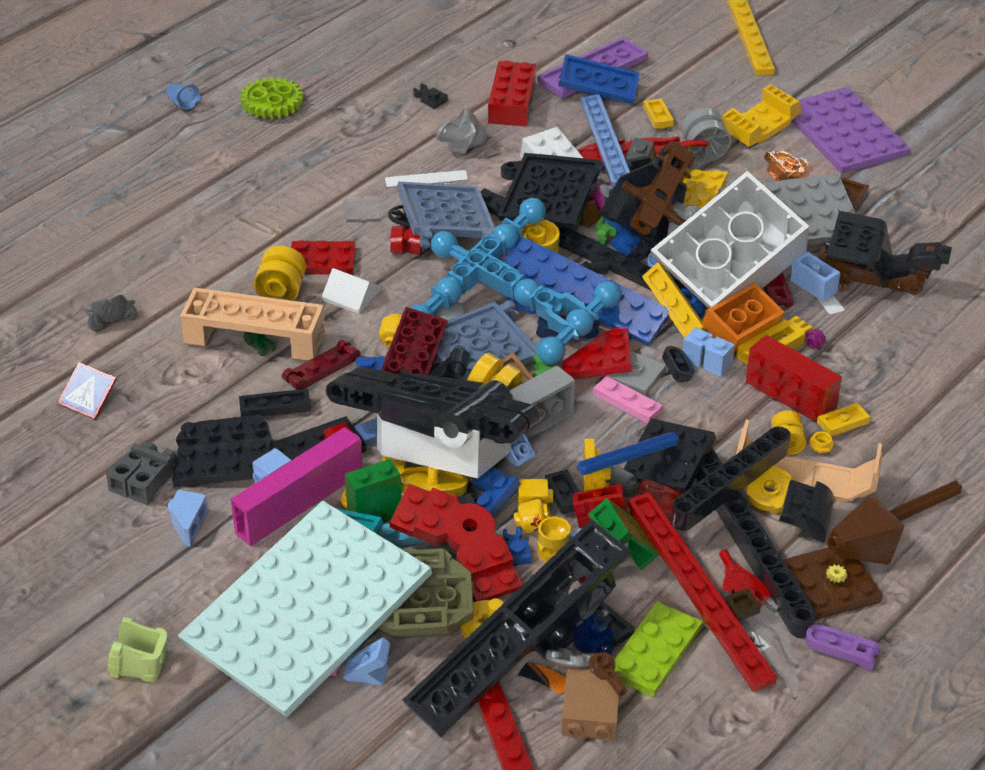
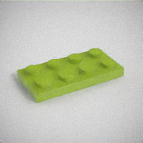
(656, 648)

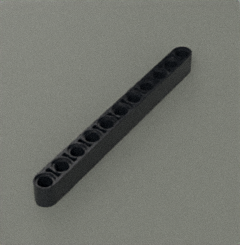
(763, 557)

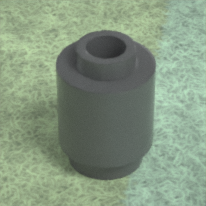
(623, 477)

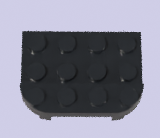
(220, 450)

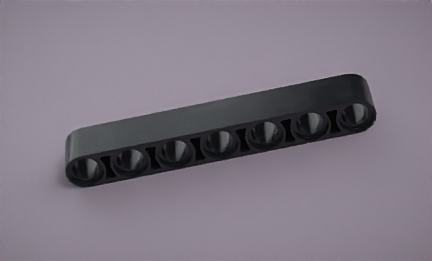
(730, 478)

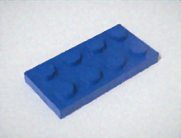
(599, 78)

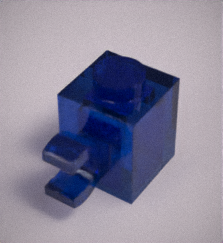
(593, 636)

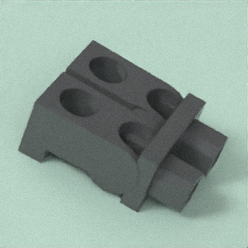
(141, 472)

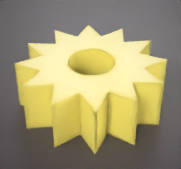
(836, 573)

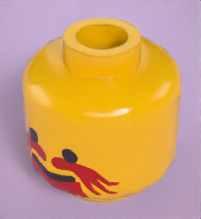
(531, 514)

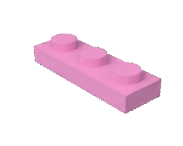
(627, 399)

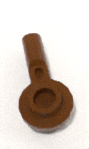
(603, 666)

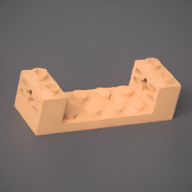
(256, 314)

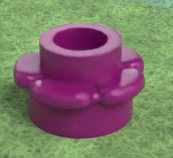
(815, 339)

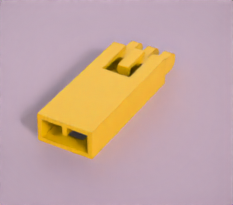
(793, 329)

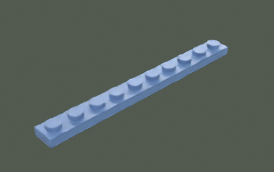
(604, 138)

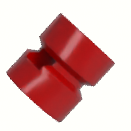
(404, 240)

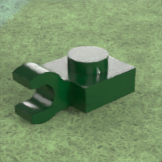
(258, 342)

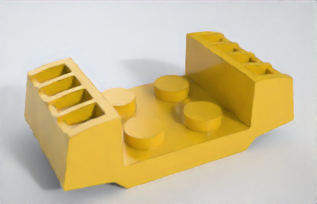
(763, 119)

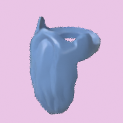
(182, 96)

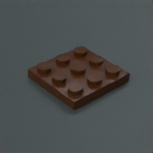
(825, 595)

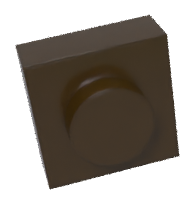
(742, 604)

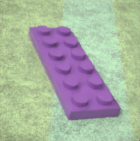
(618, 53)

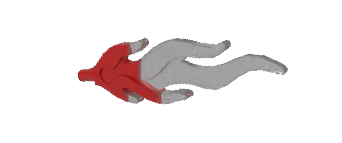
(765, 624)

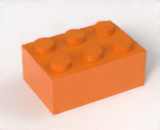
(742, 316)

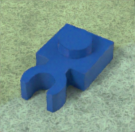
(518, 547)

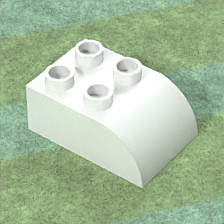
(733, 242)

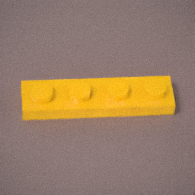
(671, 297)

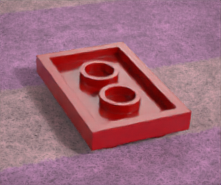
(325, 255)

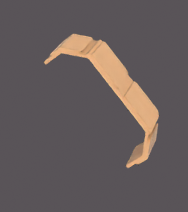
(843, 481)

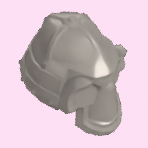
(463, 132)

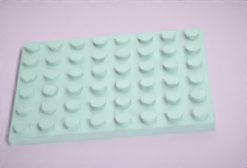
(304, 607)

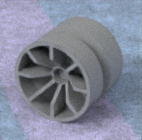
(707, 126)

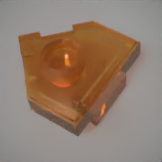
(785, 167)

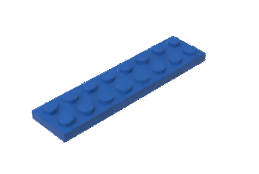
(637, 313)

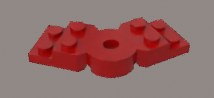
(440, 517)

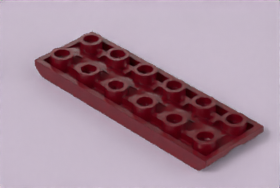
(415, 343)

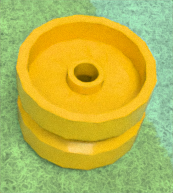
(544, 234)

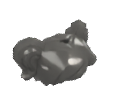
(110, 311)

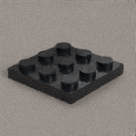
(676, 465)

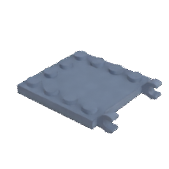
(445, 208)
(487, 331)

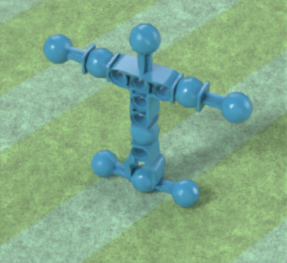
(485, 265)

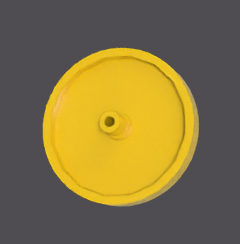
(430, 477)

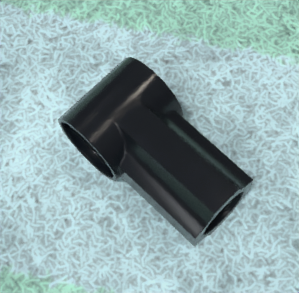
(453, 366)

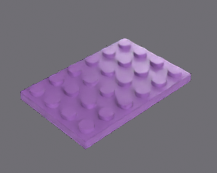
(848, 131)

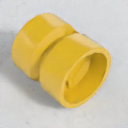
(792, 422)
(552, 536)

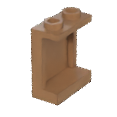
(589, 706)

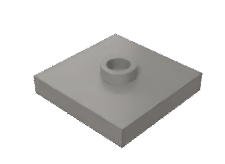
(643, 375)

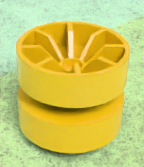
(280, 273)
(491, 368)

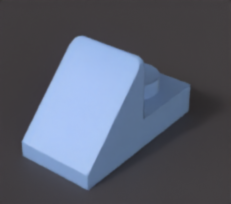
(369, 664)

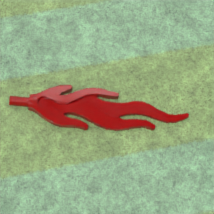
(591, 150)

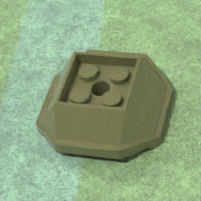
(438, 604)

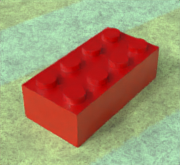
(512, 93)
(792, 378)

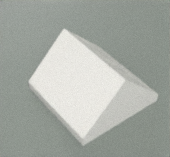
(349, 291)

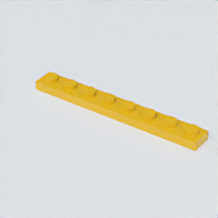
(751, 37)

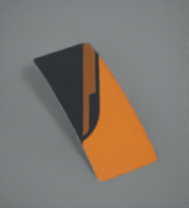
(543, 676)

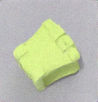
(138, 651)

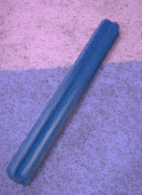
(627, 453)

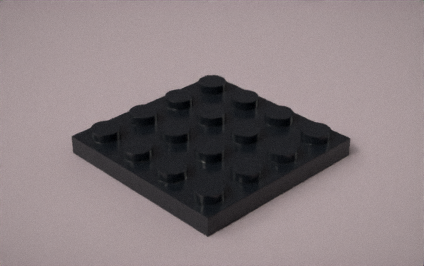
(558, 181)

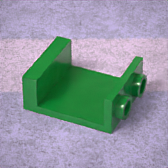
(625, 529)

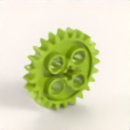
(271, 97)

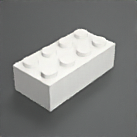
(550, 143)

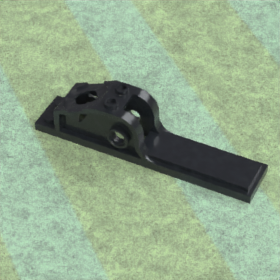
(533, 619)

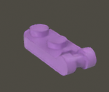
(843, 645)

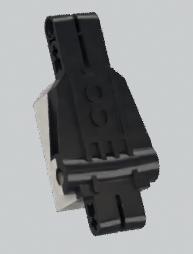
(437, 419)

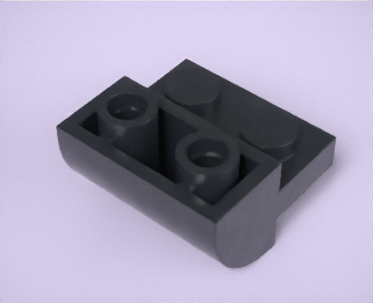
(808, 508)

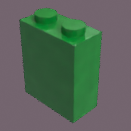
(374, 490)

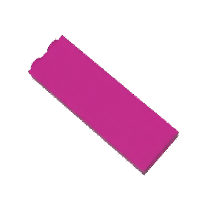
(295, 486)

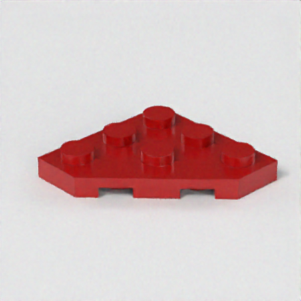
(602, 356)

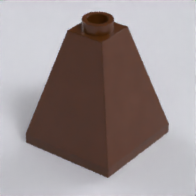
(867, 533)

